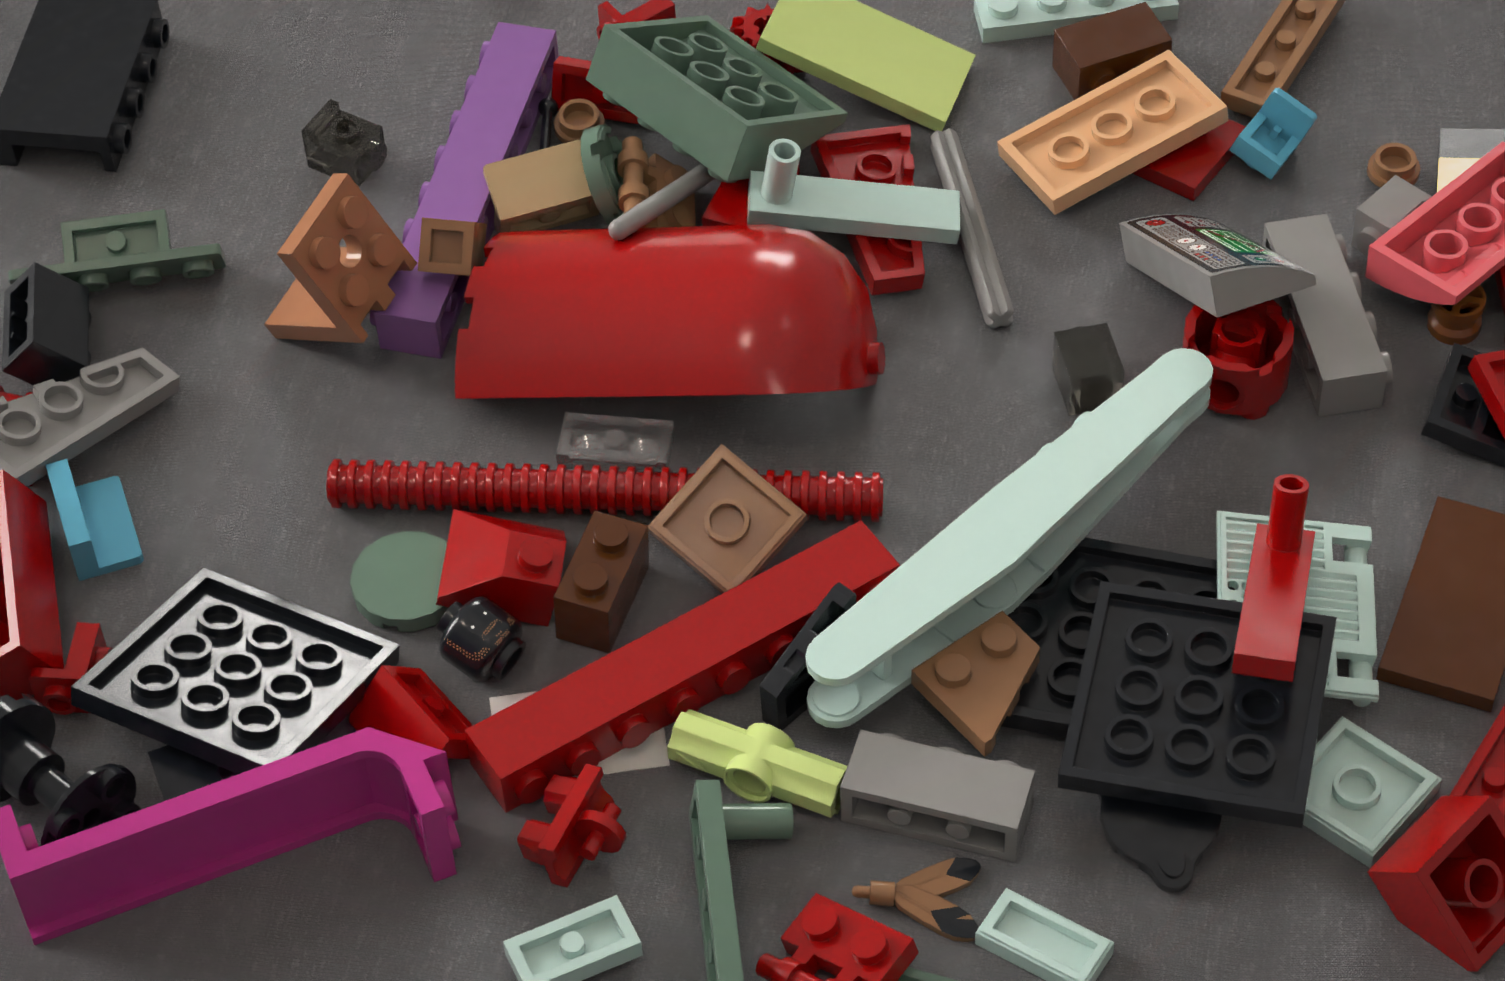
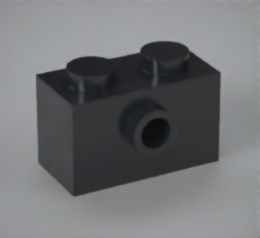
(45, 327)

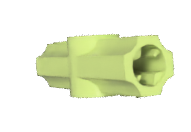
(757, 762)

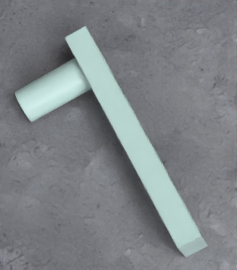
(848, 206)

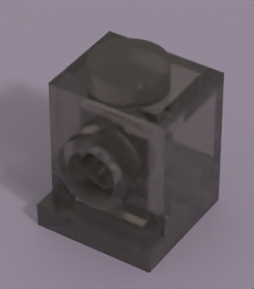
(343, 143)

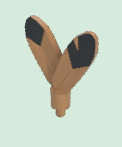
(922, 895)

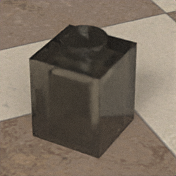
(1086, 367)

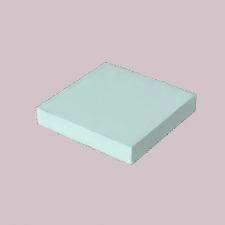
(1364, 792)

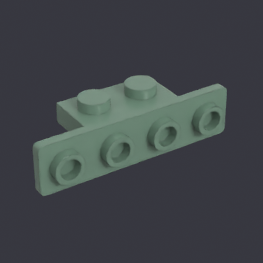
(128, 249)

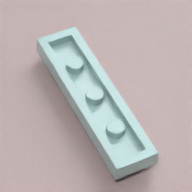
(1035, 18)

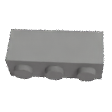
(937, 795)

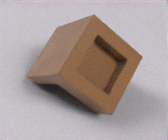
(451, 246)

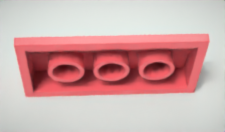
(1448, 240)

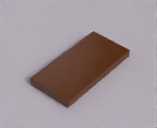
(1453, 610)

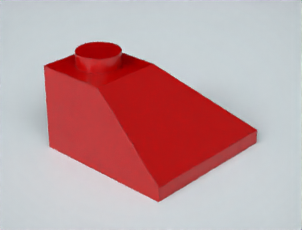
(504, 561)

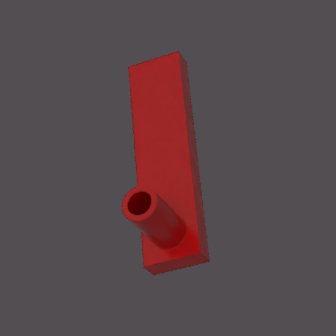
(1276, 586)

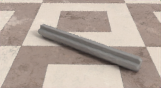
(974, 233)

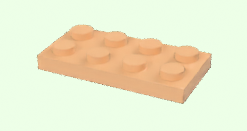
(1112, 131)

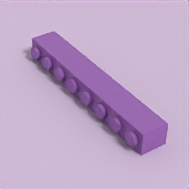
(490, 127)

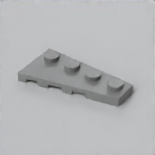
(76, 414)

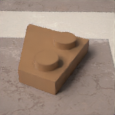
(979, 678)

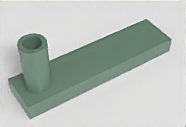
(710, 829)

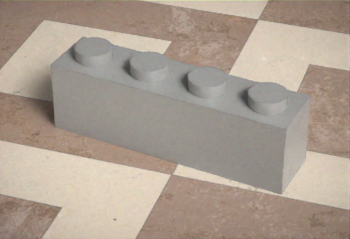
(1331, 329)

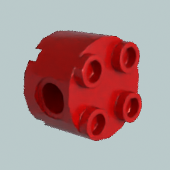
(1247, 355)

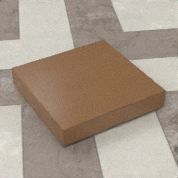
(727, 521)

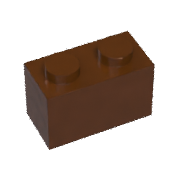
(1107, 47)
(601, 581)

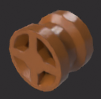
(1458, 322)

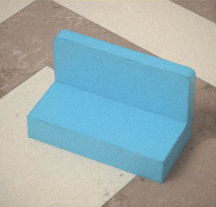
(95, 522)

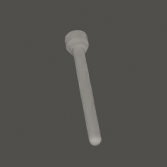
(659, 202)

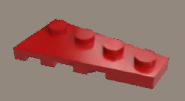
(877, 157)

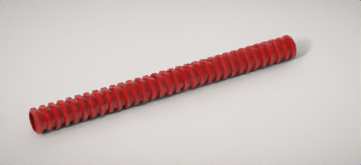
(574, 488)

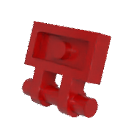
(840, 943)

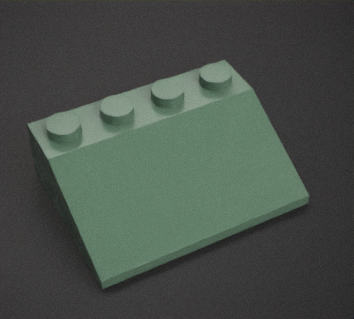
(708, 92)

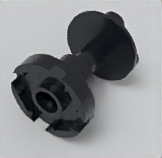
(36, 774)

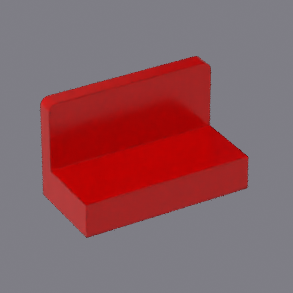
(414, 708)

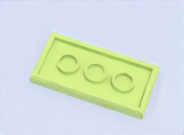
(869, 56)

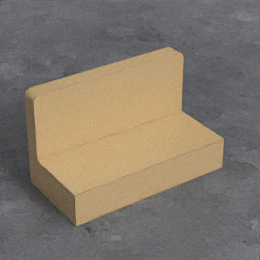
(540, 189)

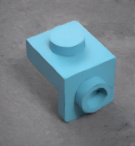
(1274, 133)

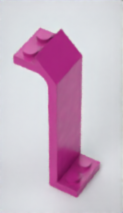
(232, 827)

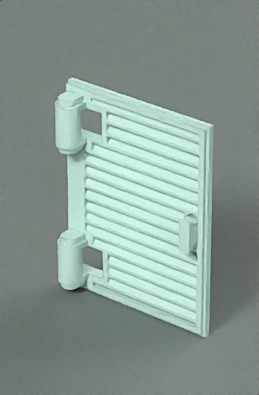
(1332, 590)

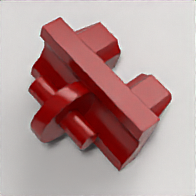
(580, 829)

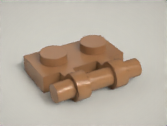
(647, 176)

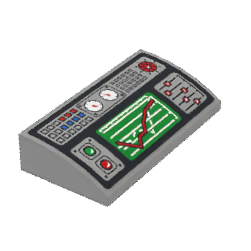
(1209, 262)

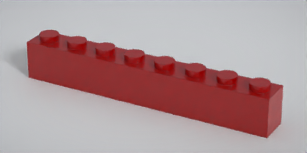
(667, 671)

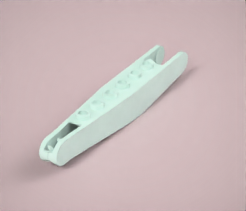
(1002, 542)

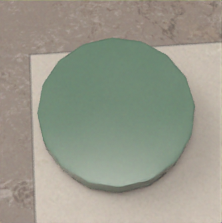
(600, 167)
(399, 580)

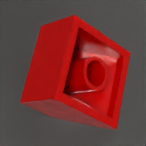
(1450, 878)

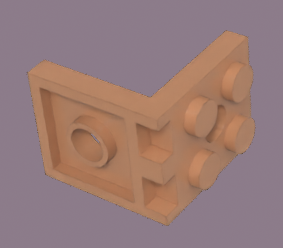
(332, 282)

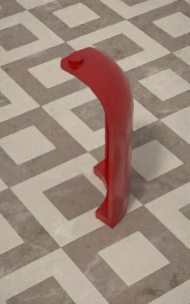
(665, 315)

